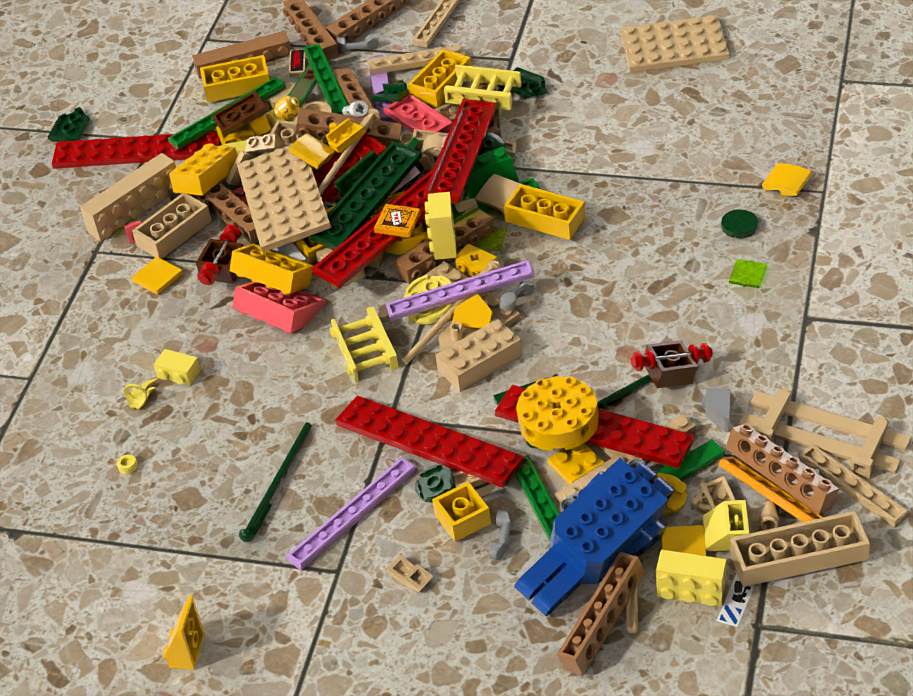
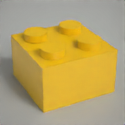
(461, 511)

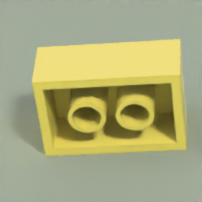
(441, 225)
(691, 578)

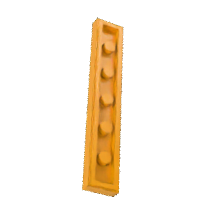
(768, 489)

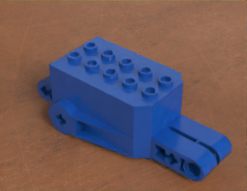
(611, 515)

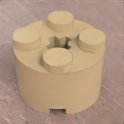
(431, 149)

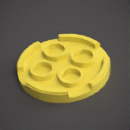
(424, 284)

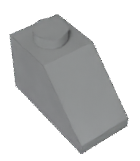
(717, 407)

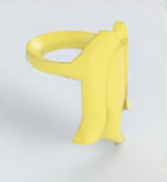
(139, 396)

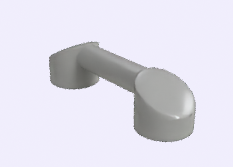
(371, 42)
(508, 299)
(498, 549)

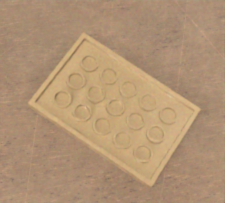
(674, 43)

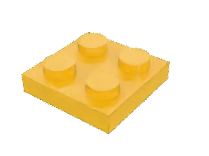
(574, 462)

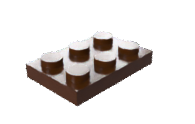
(240, 113)

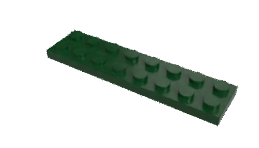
(368, 194)

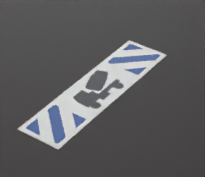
(735, 603)

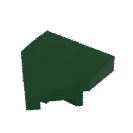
(392, 92)

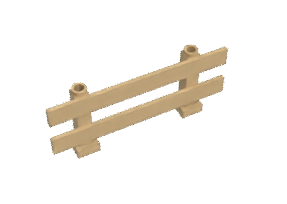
(861, 459)

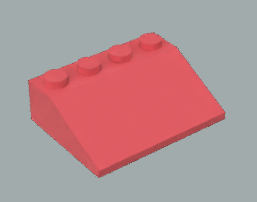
(275, 308)

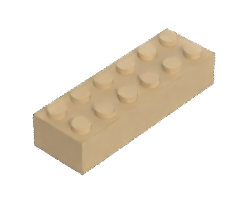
(128, 197)
(799, 548)

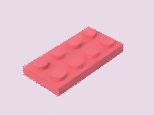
(417, 115)

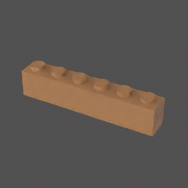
(270, 46)

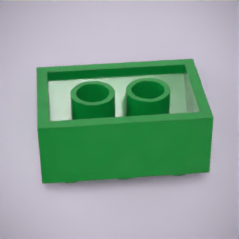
(488, 164)

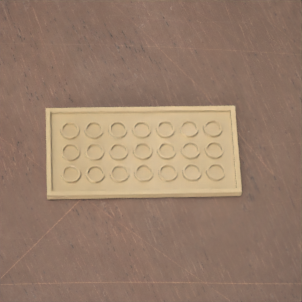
(282, 198)

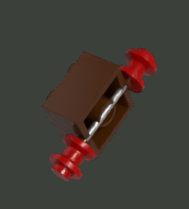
(216, 257)
(671, 362)

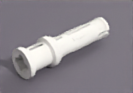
(356, 112)

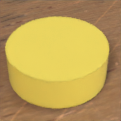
(127, 464)

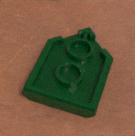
(530, 84)
(69, 126)

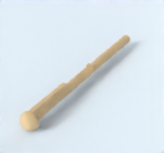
(372, 114)
(492, 265)

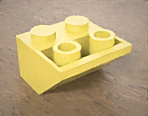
(723, 523)

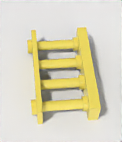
(478, 75)
(377, 332)

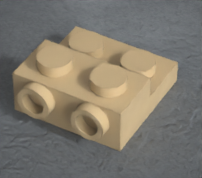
(262, 145)

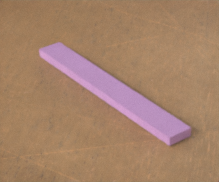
(460, 290)
(351, 513)

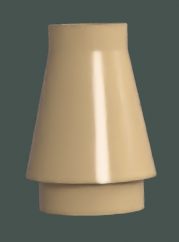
(769, 517)

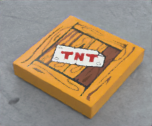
(397, 220)

